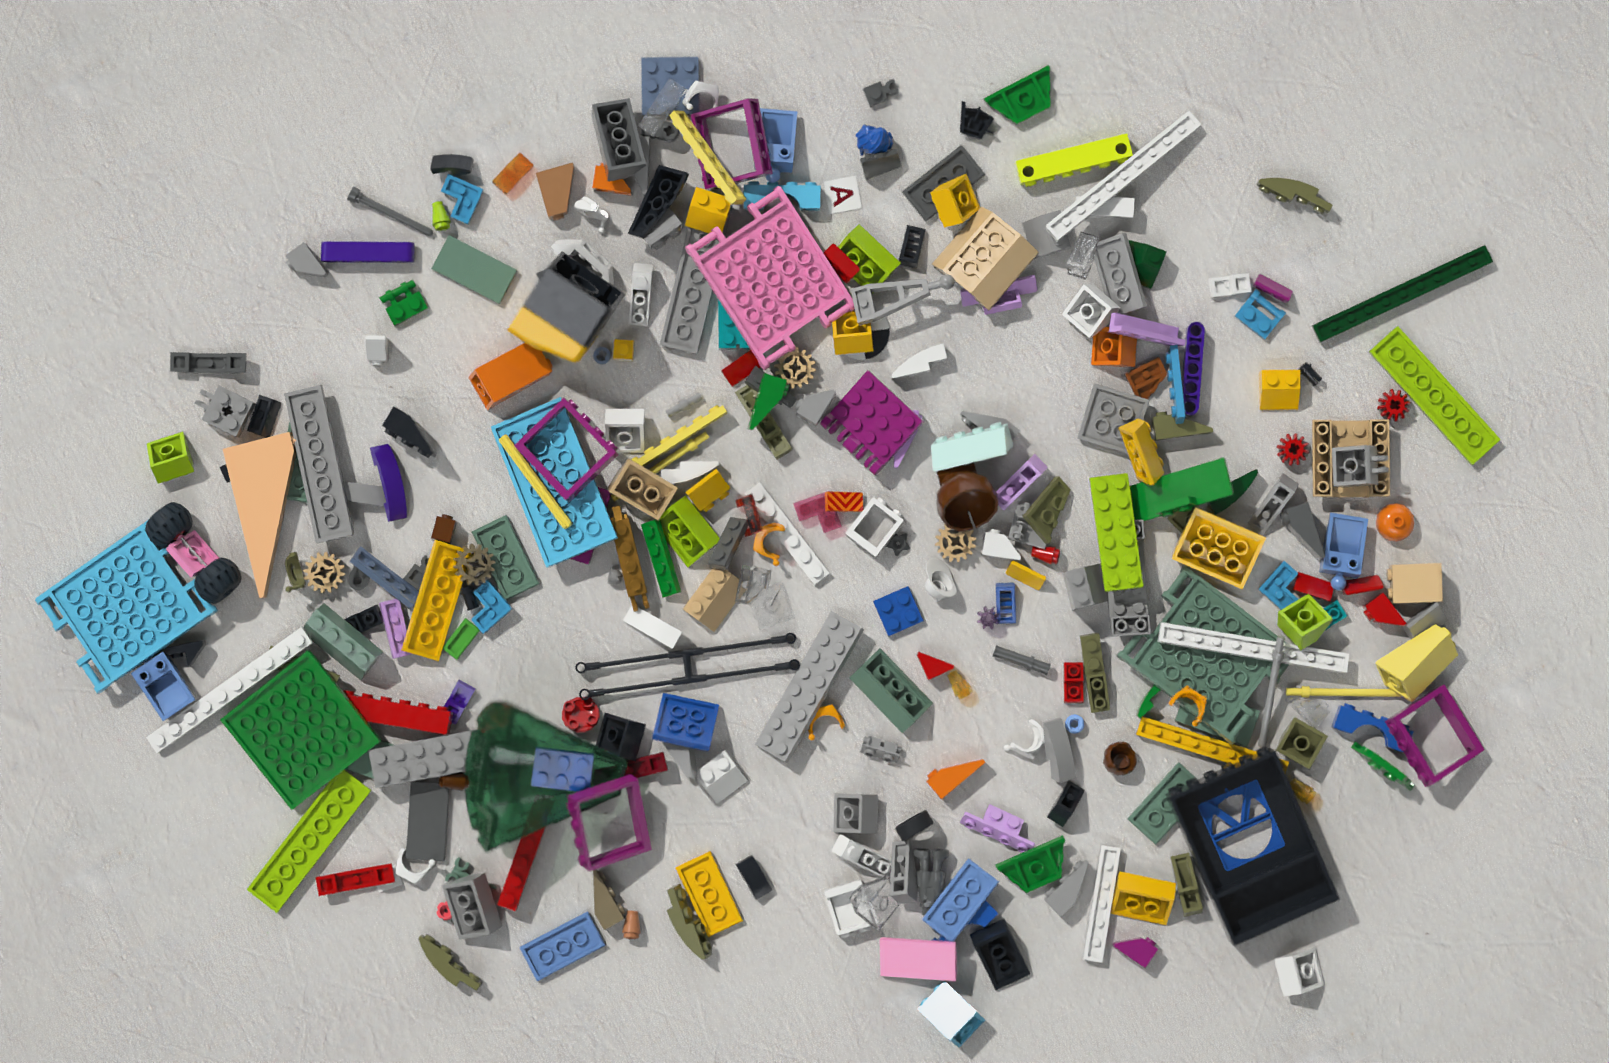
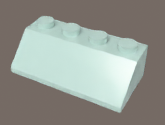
(971, 447)

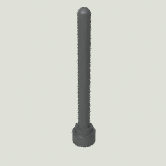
(357, 196)

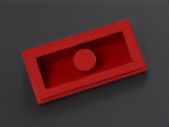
(841, 263)
(740, 368)
(1362, 585)
(1314, 586)

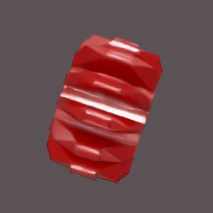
(1392, 397)
(1287, 445)

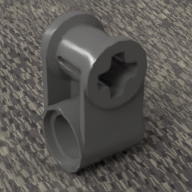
(662, 135)

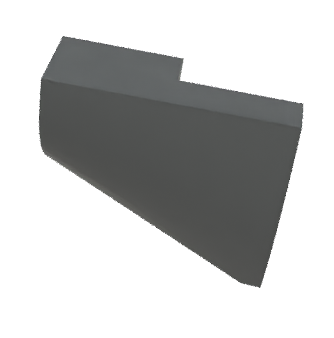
(880, 164)

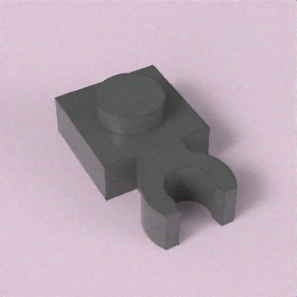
(877, 93)
(416, 574)

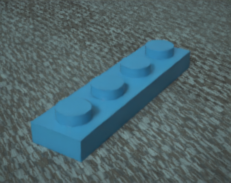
(1176, 391)

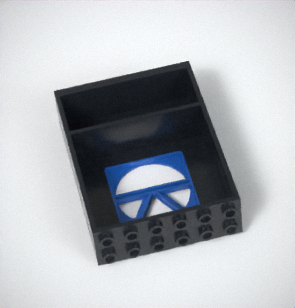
(1277, 883)

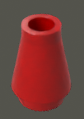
(1049, 555)

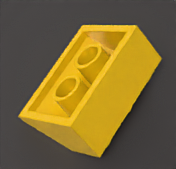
(1142, 451)
(1143, 898)

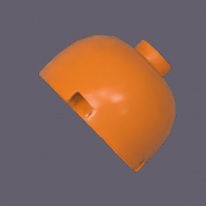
(1395, 522)

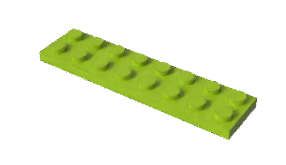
(1434, 395)
(308, 840)

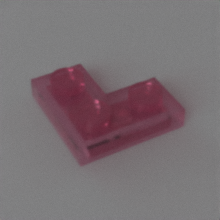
(816, 507)

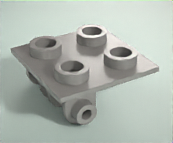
(1022, 531)

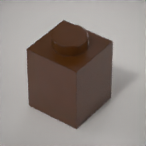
(444, 529)

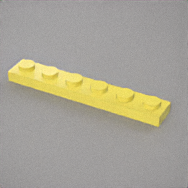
(708, 158)
(682, 434)

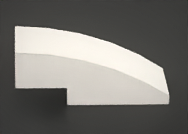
(1115, 208)
(920, 362)
(688, 471)
(653, 627)

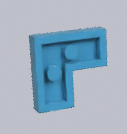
(467, 195)
(1275, 586)
(495, 607)

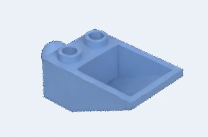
(780, 138)
(1346, 544)
(163, 686)

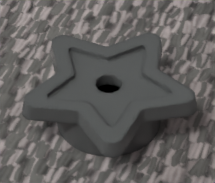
(898, 548)

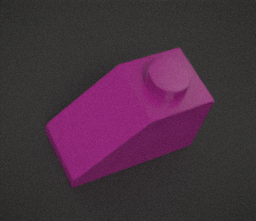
(1137, 949)

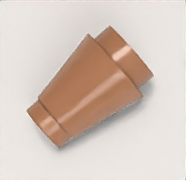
(631, 925)

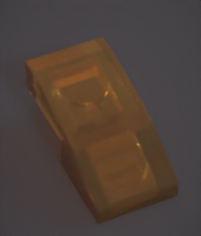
(512, 173)

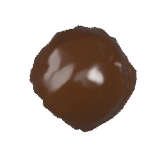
(1119, 758)

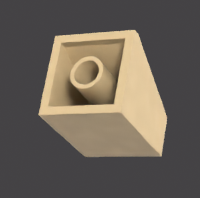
(1415, 583)

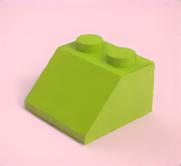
(170, 457)
(1303, 621)

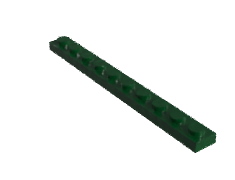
(1402, 293)

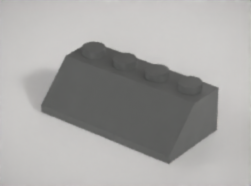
(618, 138)

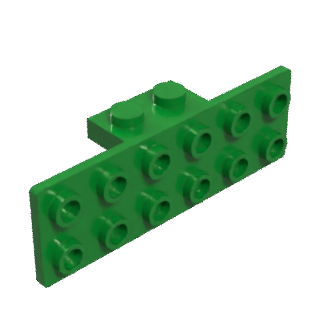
(1181, 490)

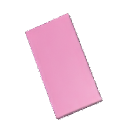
(918, 959)

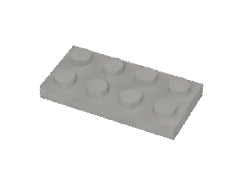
(1119, 273)

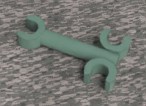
(458, 872)

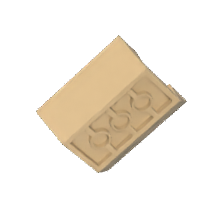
(986, 257)
(1334, 434)

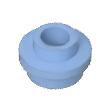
(1079, 719)

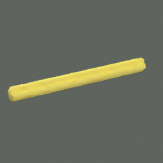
(535, 482)

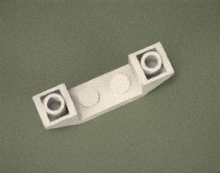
(587, 253)

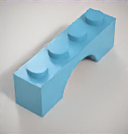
(805, 195)

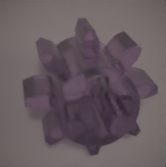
(983, 617)

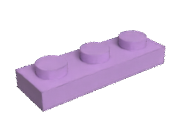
(394, 626)

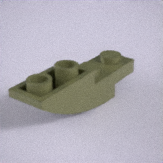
(1287, 189)
(1094, 672)
(689, 930)
(440, 959)

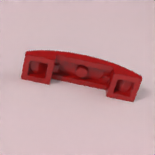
(355, 879)

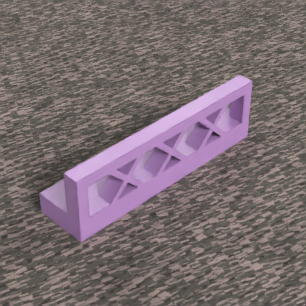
(1145, 330)

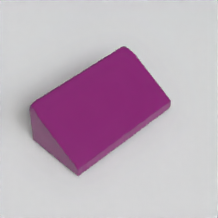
(1273, 288)

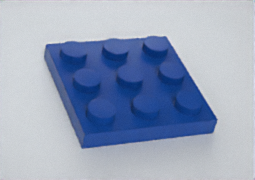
(685, 722)

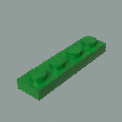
(661, 558)

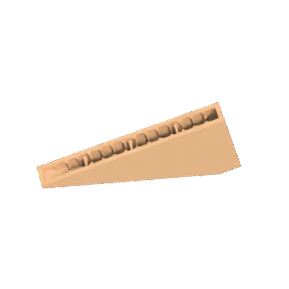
(260, 484)

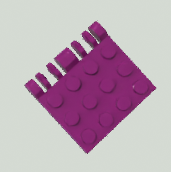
(874, 419)

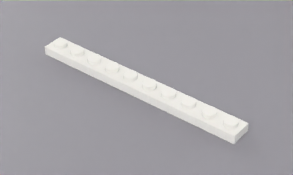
(1122, 176)
(1251, 647)
(230, 690)

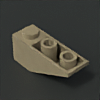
(605, 906)

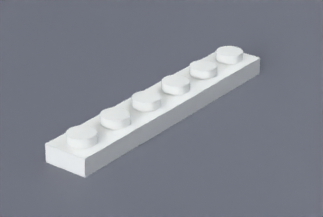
(790, 537)
(1101, 903)

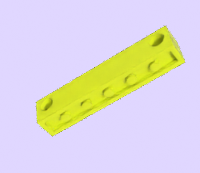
(1074, 159)

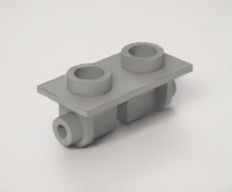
(872, 748)

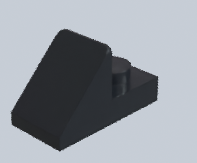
(191, 650)

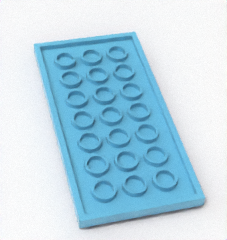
(564, 457)

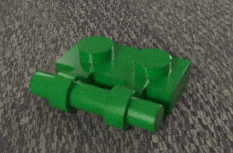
(405, 308)

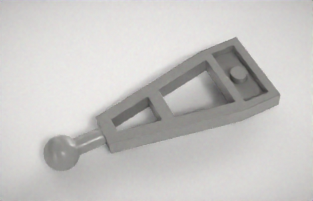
(864, 301)

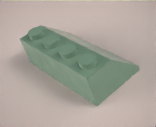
(342, 641)
(891, 690)

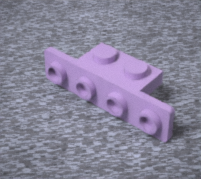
(1010, 299)
(999, 826)

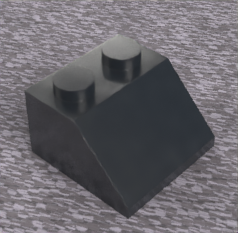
(620, 736)

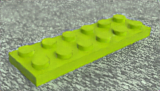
(1116, 532)

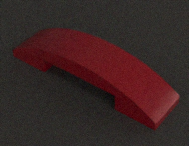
(647, 765)

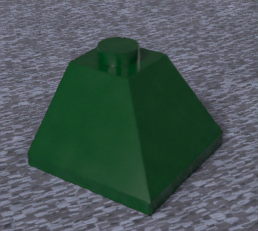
(1147, 262)

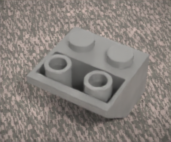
(666, 227)

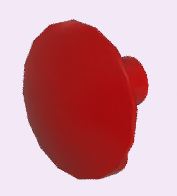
(580, 714)

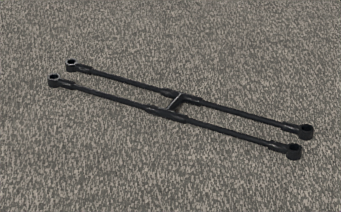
(689, 677)

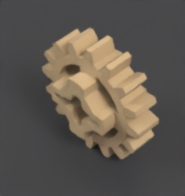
(804, 369)
(947, 552)
(328, 584)

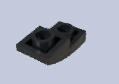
(451, 162)
(366, 619)
(753, 877)

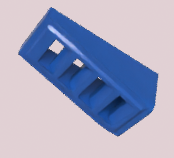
(1005, 587)

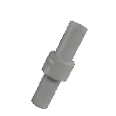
(684, 405)

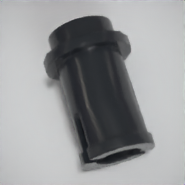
(1309, 372)
(469, 597)

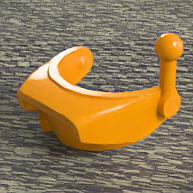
(758, 543)
(1196, 697)
(825, 710)

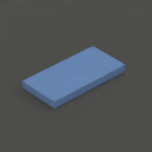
(960, 900)
(562, 946)

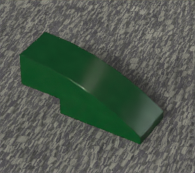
(1239, 487)

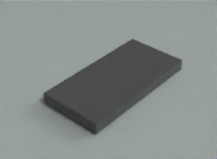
(952, 166)
(427, 821)

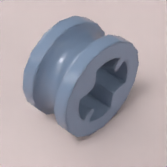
(596, 353)

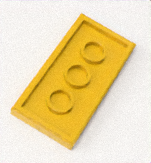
(709, 893)

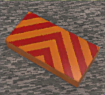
(843, 501)

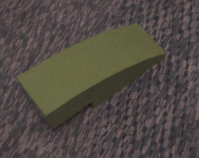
(1186, 884)

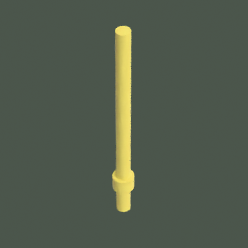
(690, 445)
(1306, 692)

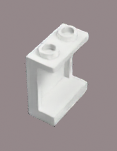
(842, 911)

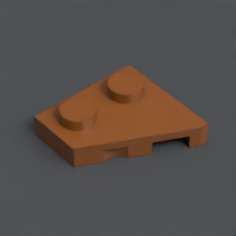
(1146, 377)

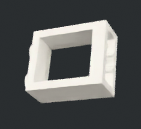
(881, 504)

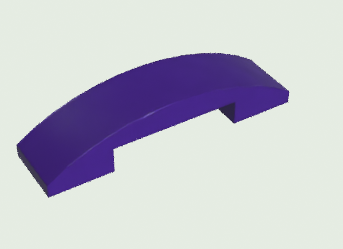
(391, 482)

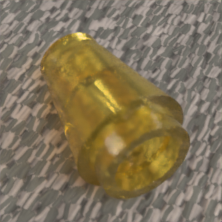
(959, 685)
(1302, 791)

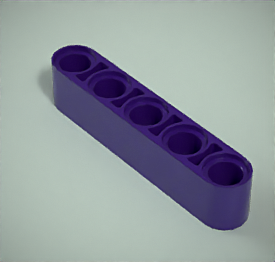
(367, 252)
(1197, 360)

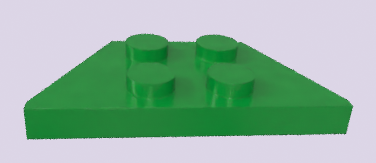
(1024, 97)
(1379, 763)
(1035, 866)

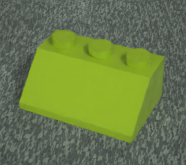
(870, 256)
(687, 531)

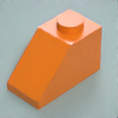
(601, 184)

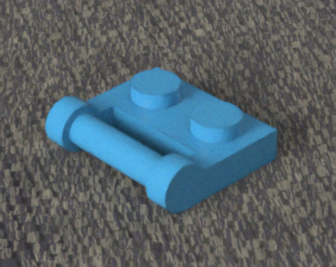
(1256, 319)

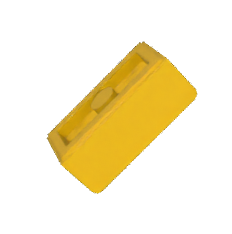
(1025, 575)

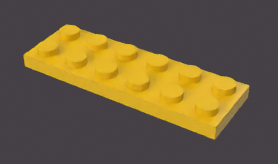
(434, 603)

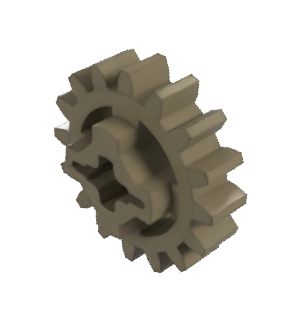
(475, 557)

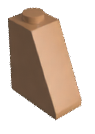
(556, 189)

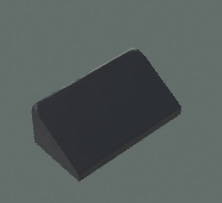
(264, 416)

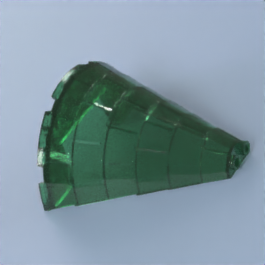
(501, 771)

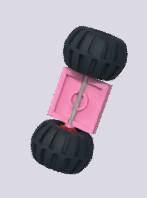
(216, 575)

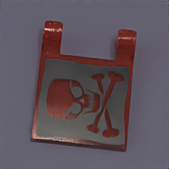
(751, 514)

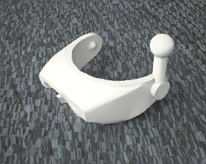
(698, 87)
(591, 209)
(1038, 742)
(410, 876)

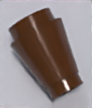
(455, 781)

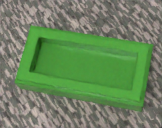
(461, 639)

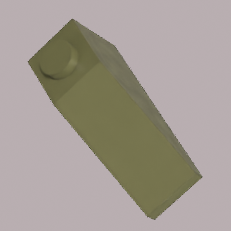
(1166, 428)

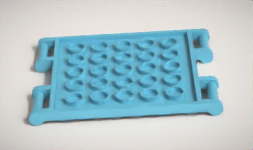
(124, 606)

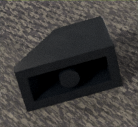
(1065, 803)

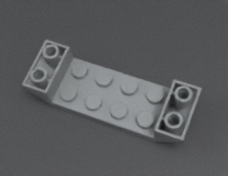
(1129, 607)

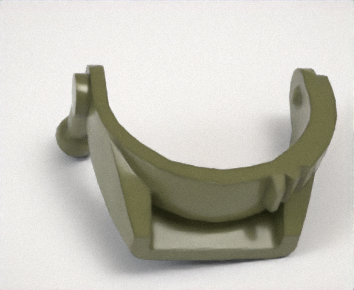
(299, 582)

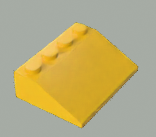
(1218, 547)

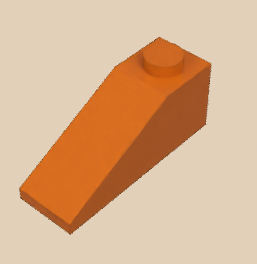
(950, 777)

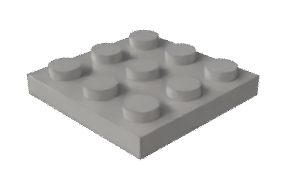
(1108, 411)

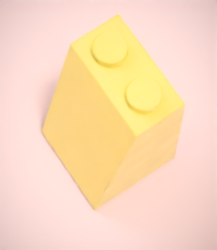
(1417, 662)

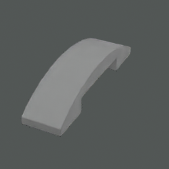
(364, 493)

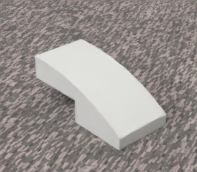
(1229, 285)

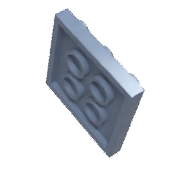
(657, 72)

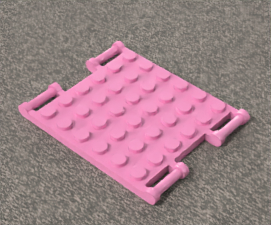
(771, 277)

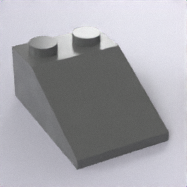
(1302, 526)

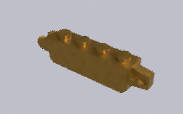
(629, 558)

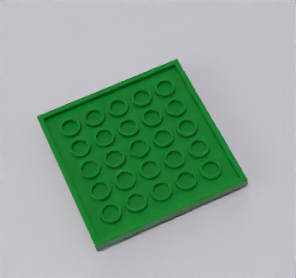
(300, 729)

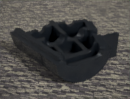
(974, 122)

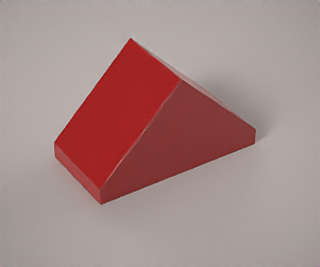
(932, 666)

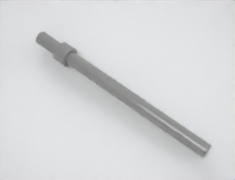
(1277, 656)

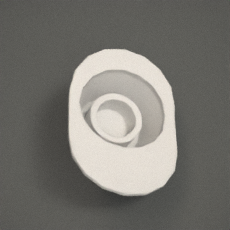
(939, 580)

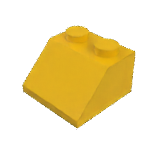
(955, 201)
(707, 211)
(850, 336)
(1279, 389)
(708, 491)

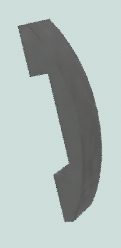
(208, 362)

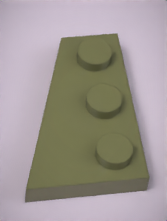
(1046, 508)

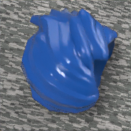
(873, 140)

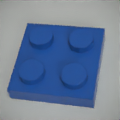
(898, 611)

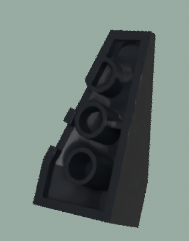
(660, 195)

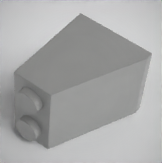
(1085, 586)

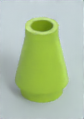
(440, 218)

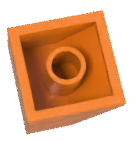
(1113, 349)

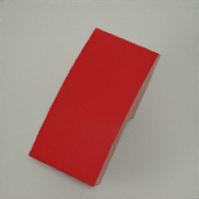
(1073, 682)

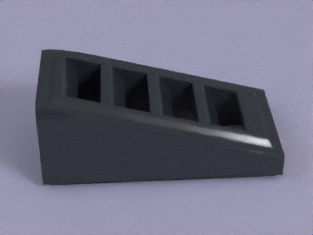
(909, 262)

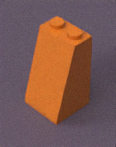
(509, 374)

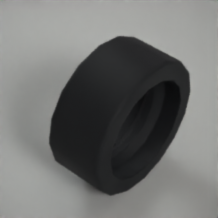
(914, 825)

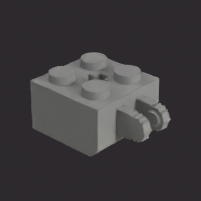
(223, 400)
(1366, 468)

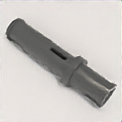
(1022, 660)

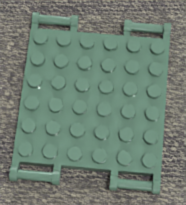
(1218, 676)

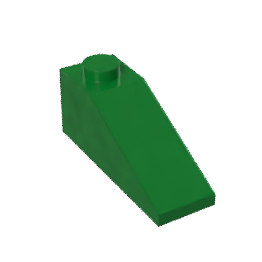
(768, 395)

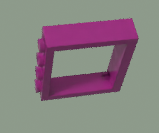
(756, 136)
(609, 446)
(1457, 722)
(638, 817)

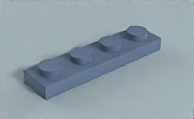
(384, 577)

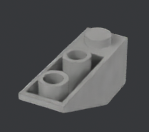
(985, 421)
(1066, 893)

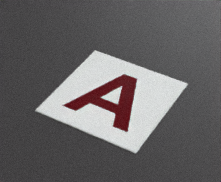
(842, 194)

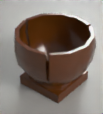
(962, 492)

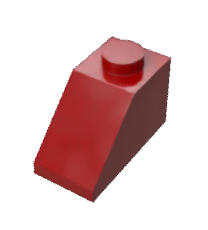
(1382, 611)

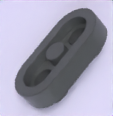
(355, 572)

